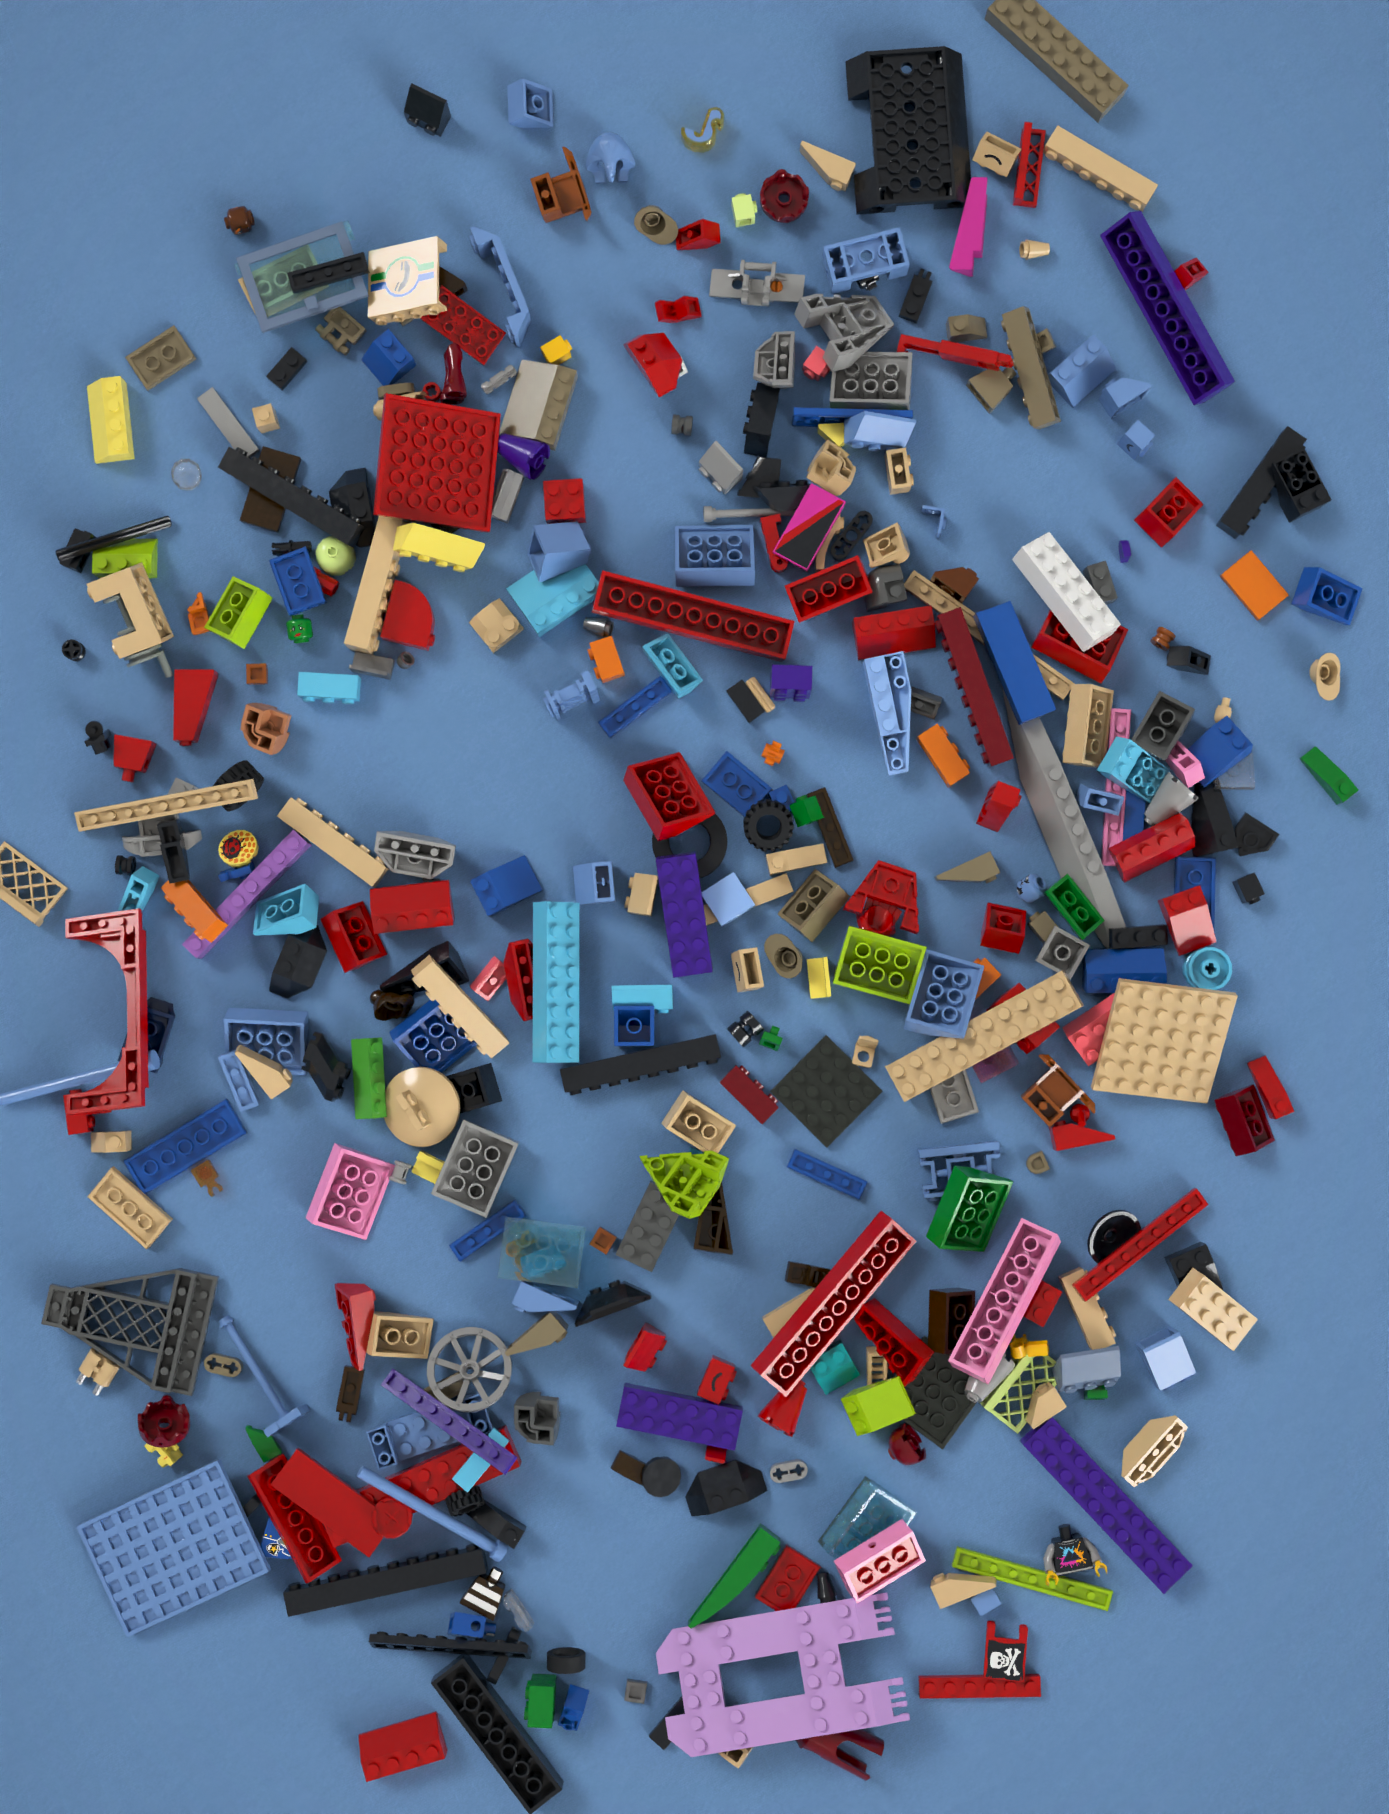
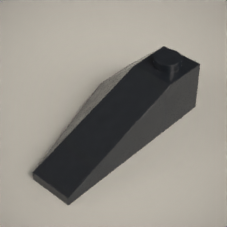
(443, 954)

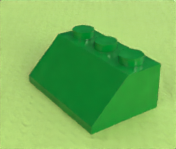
(1074, 906)

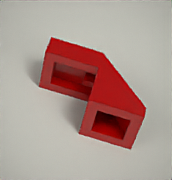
(679, 310)

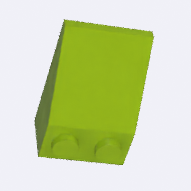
(877, 1405)

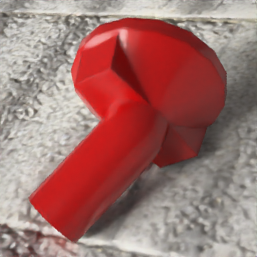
(1080, 1114)

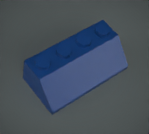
(1106, 966)

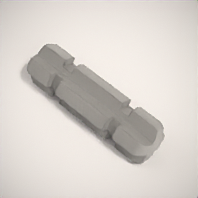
(499, 379)

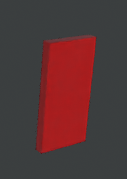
(465, 327)

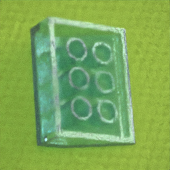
(541, 1252)
(862, 1517)

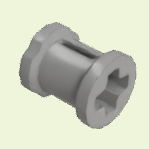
(400, 1172)

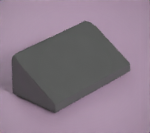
(924, 703)

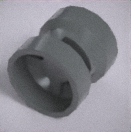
(682, 425)

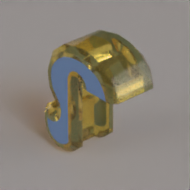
(707, 137)

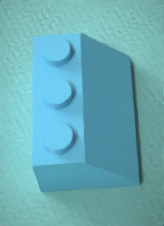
(672, 665)
(644, 995)

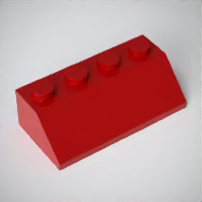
(829, 588)
(894, 632)
(1153, 847)
(411, 906)
(402, 1746)

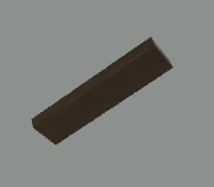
(831, 830)

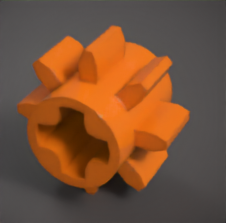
(773, 753)

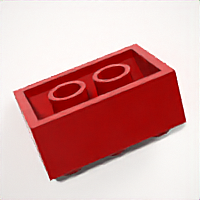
(353, 936)
(1034, 1040)

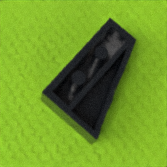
(761, 419)

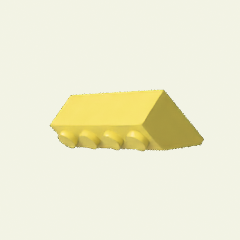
(110, 420)
(437, 546)

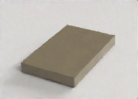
(160, 358)

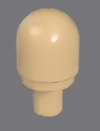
(1223, 710)

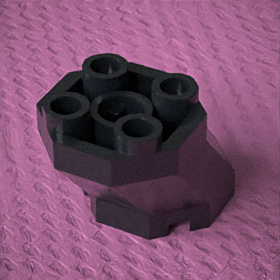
(325, 1067)

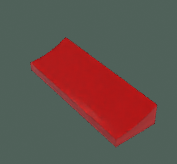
(329, 1500)
(298, 1529)

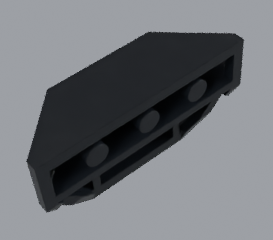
(353, 496)
(298, 963)
(610, 1300)
(724, 1487)

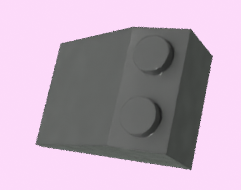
(1163, 725)

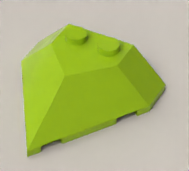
(687, 1179)

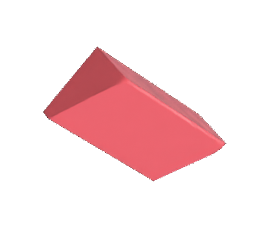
(489, 979)

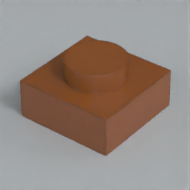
(257, 674)
(603, 1240)

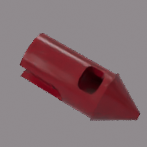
(827, 1748)

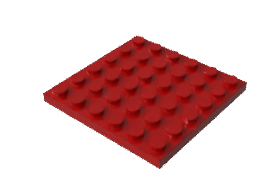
(436, 463)

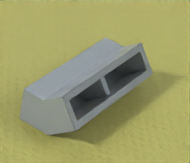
(506, 495)

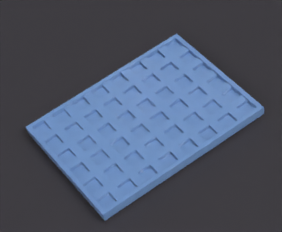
(173, 1548)

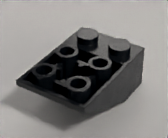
(1298, 485)

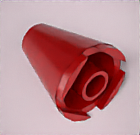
(784, 1411)

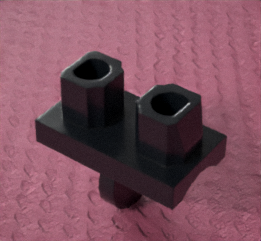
(97, 738)

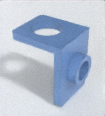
(936, 511)

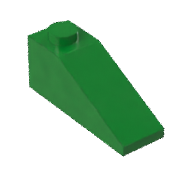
(1329, 775)

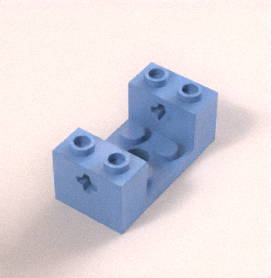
(844, 262)

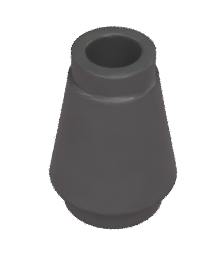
(599, 626)

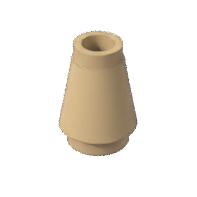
(1033, 249)

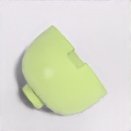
(335, 556)

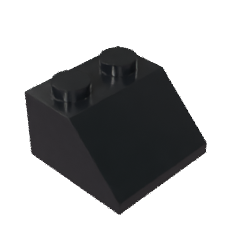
(426, 110)

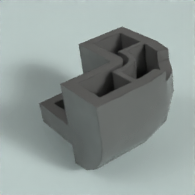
(886, 587)
(537, 1418)

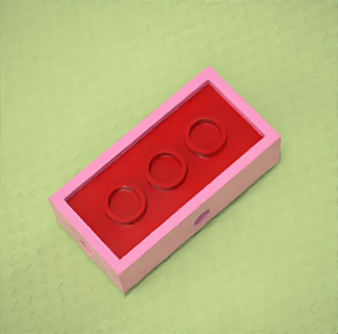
(879, 1561)

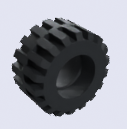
(239, 772)
(768, 808)

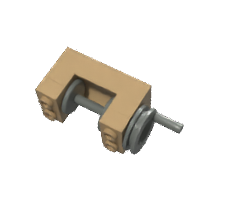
(140, 612)

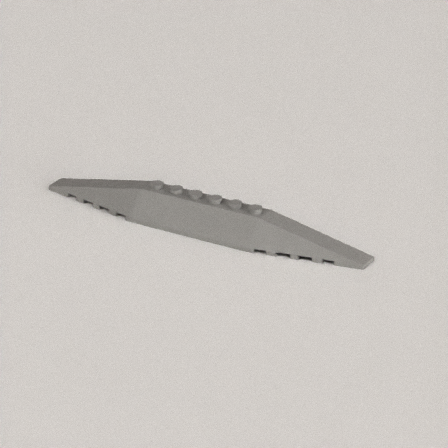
(1062, 819)

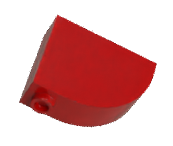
(408, 618)

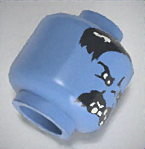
(1031, 888)

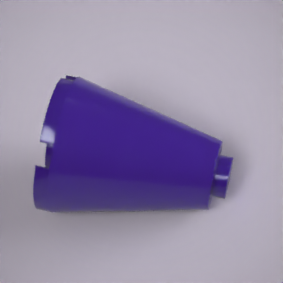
(524, 454)

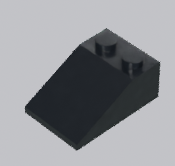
(476, 1087)
(1196, 1257)

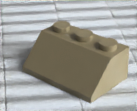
(813, 905)

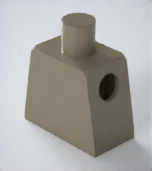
(991, 387)

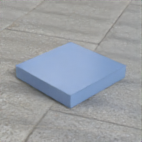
(727, 899)

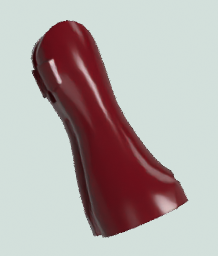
(454, 385)

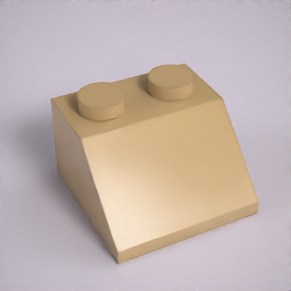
(642, 894)

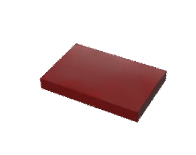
(787, 1580)

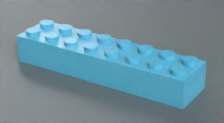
(555, 982)

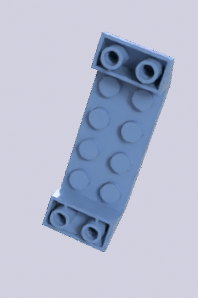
(490, 244)
(416, 1434)

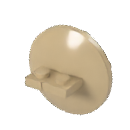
(421, 1106)

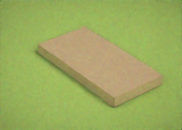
(130, 1207)

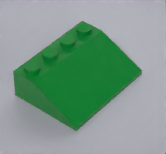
(968, 1210)

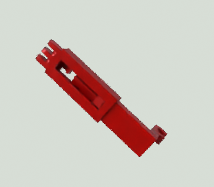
(957, 352)

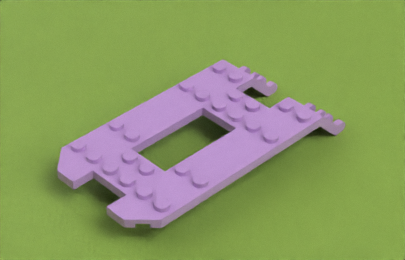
(822, 1710)

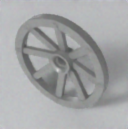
(467, 1365)

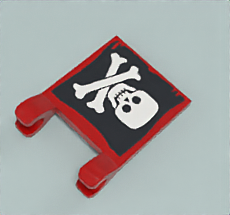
(1005, 1656)

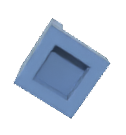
(985, 1601)

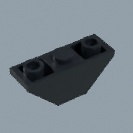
(782, 496)

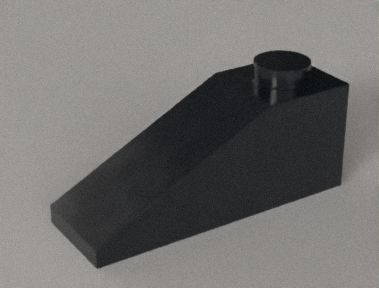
(498, 1524)

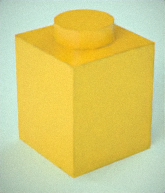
(556, 351)

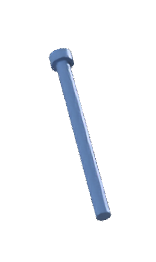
(69, 1081)
(496, 1549)

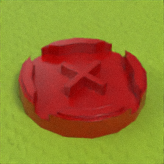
(391, 1518)

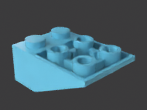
(1133, 768)

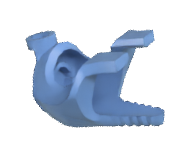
(609, 149)

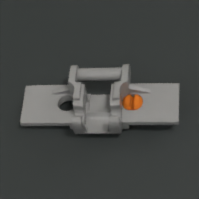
(754, 291)

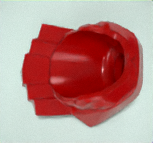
(878, 917)

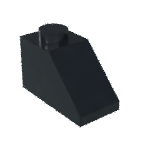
(1188, 659)

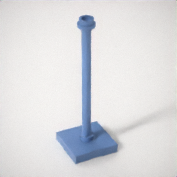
(285, 1417)

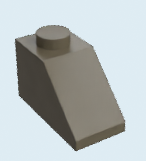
(965, 328)

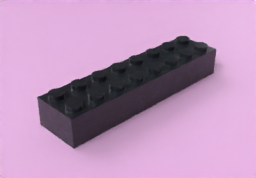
(497, 1733)

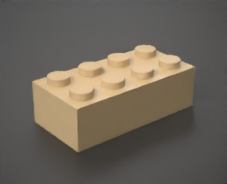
(1213, 1309)

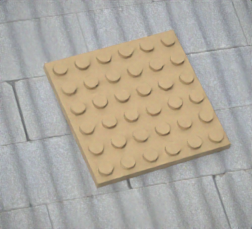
(1163, 1040)

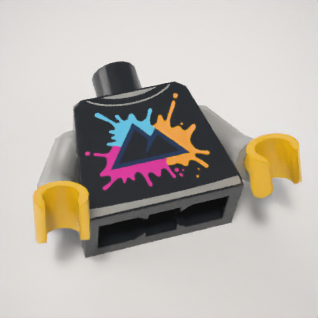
(1070, 1555)

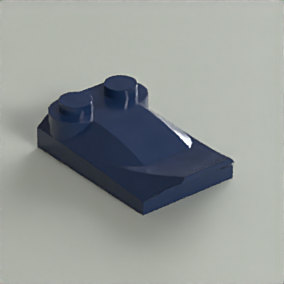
(160, 1022)

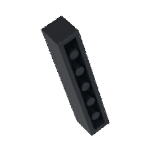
(1259, 485)

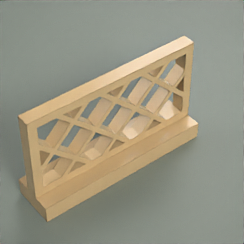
(14, 899)

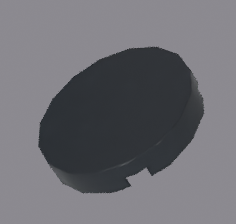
(661, 1476)

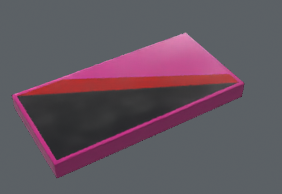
(809, 527)

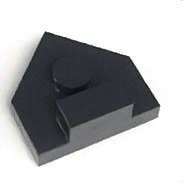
(1253, 835)

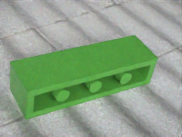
(368, 1078)

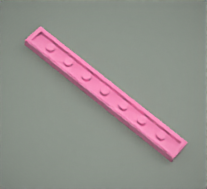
(1114, 824)

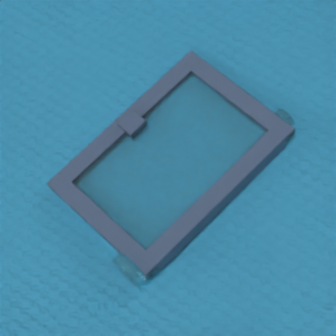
(270, 287)

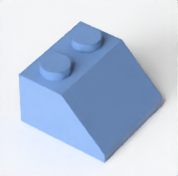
(529, 105)
(1122, 394)

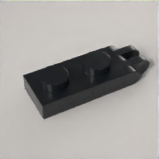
(916, 297)

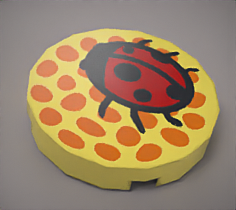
(238, 848)

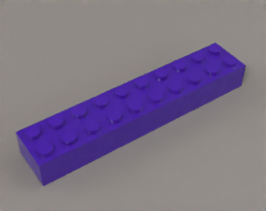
(1167, 308)
(1106, 1504)

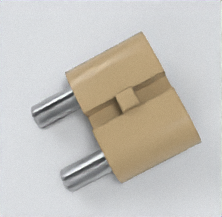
(99, 1368)

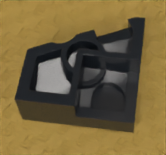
(764, 470)

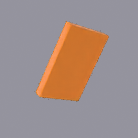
(1254, 585)

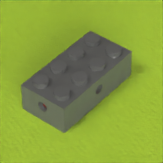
(648, 1230)

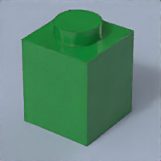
(806, 810)

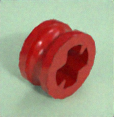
(430, 385)

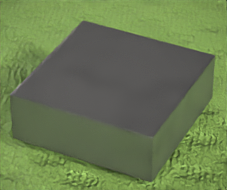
(635, 1691)

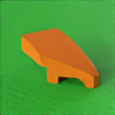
(198, 615)

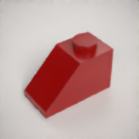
(698, 235)
(1190, 273)

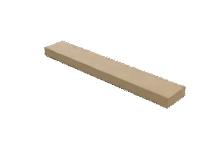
(760, 894)

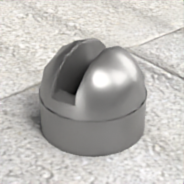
(405, 660)

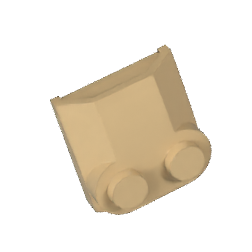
(887, 546)
(496, 625)

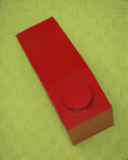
(1270, 1088)
(1069, 1136)

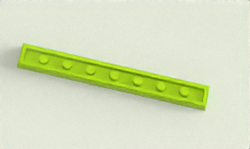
(1031, 1578)

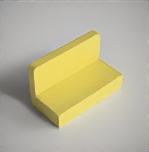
(818, 977)
(427, 1166)

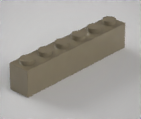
(1030, 367)

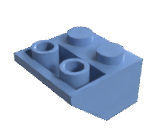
(594, 883)

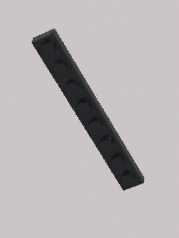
(442, 1644)

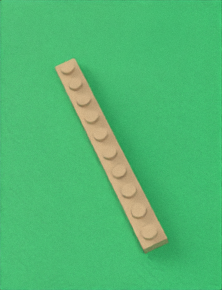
(943, 602)
(166, 805)

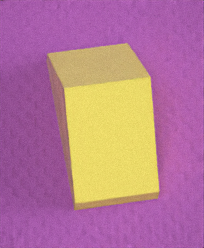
(832, 432)

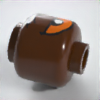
(239, 220)

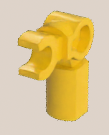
(1021, 1347)

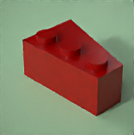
(998, 805)

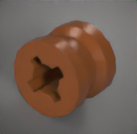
(1163, 638)

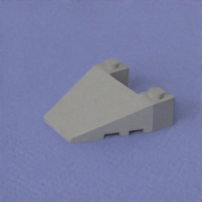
(849, 323)

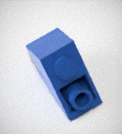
(573, 1707)

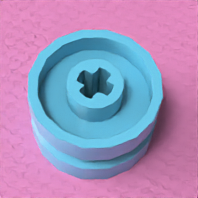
(1219, 968)

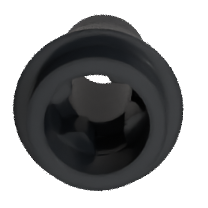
(825, 1588)

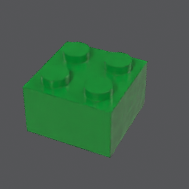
(541, 1703)

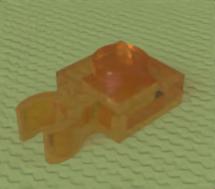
(206, 1175)

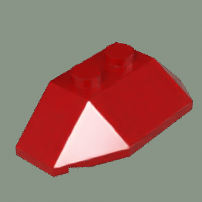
(656, 360)
(519, 976)

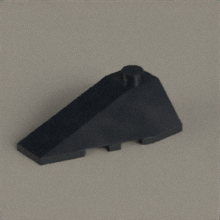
(1211, 822)

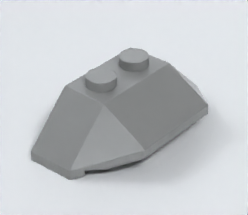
(776, 361)
(414, 853)

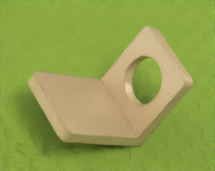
(868, 1045)

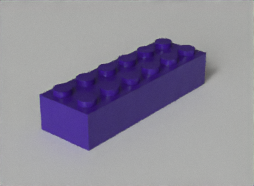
(684, 914)
(679, 1416)

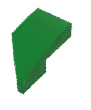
(265, 1446)

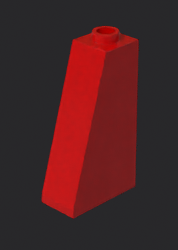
(191, 702)

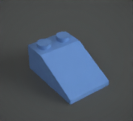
(539, 1298)

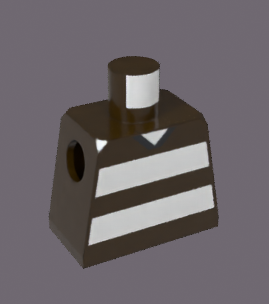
(485, 1594)

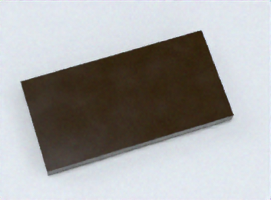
(258, 508)

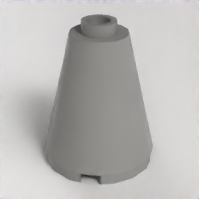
(1169, 800)
(978, 1390)

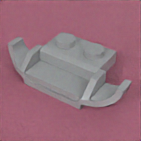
(149, 841)

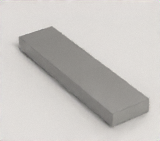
(227, 422)

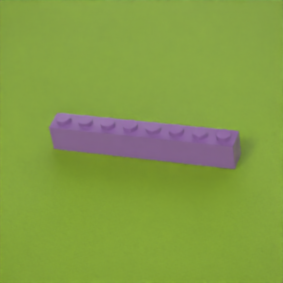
(252, 889)

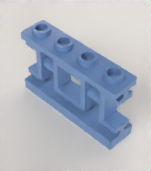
(571, 696)
(958, 1153)

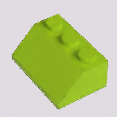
(124, 555)
(238, 612)

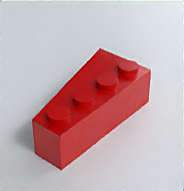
(893, 1340)

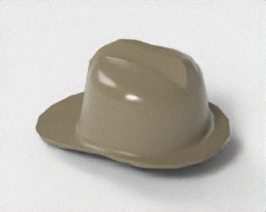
(656, 225)
(783, 955)

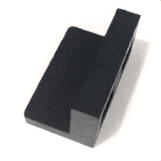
(77, 563)

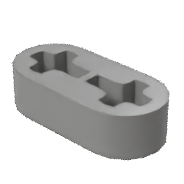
(788, 1476)

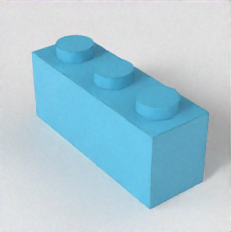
(329, 687)

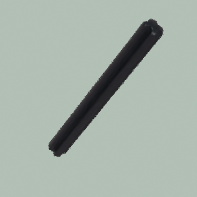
(113, 538)

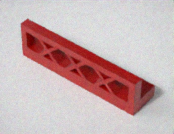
(1023, 163)

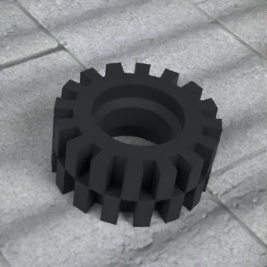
(464, 1502)

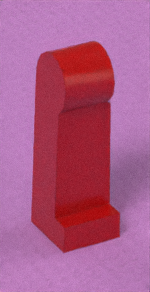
(771, 538)

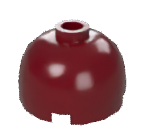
(905, 1445)

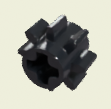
(868, 283)

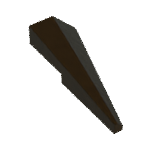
(713, 1227)

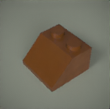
(956, 582)

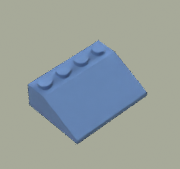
(714, 555)
(943, 996)
(272, 1033)

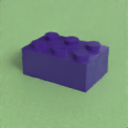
(790, 682)

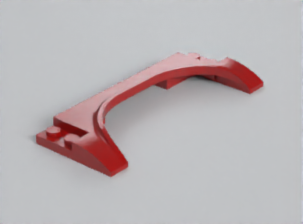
(126, 940)

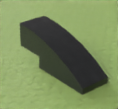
(173, 850)

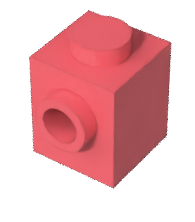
(815, 366)

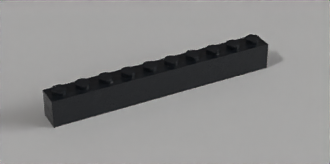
(385, 1580)

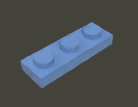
(238, 1081)

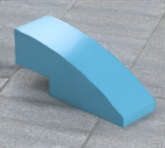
(475, 1465)

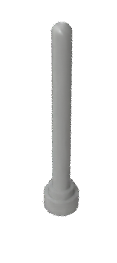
(711, 513)

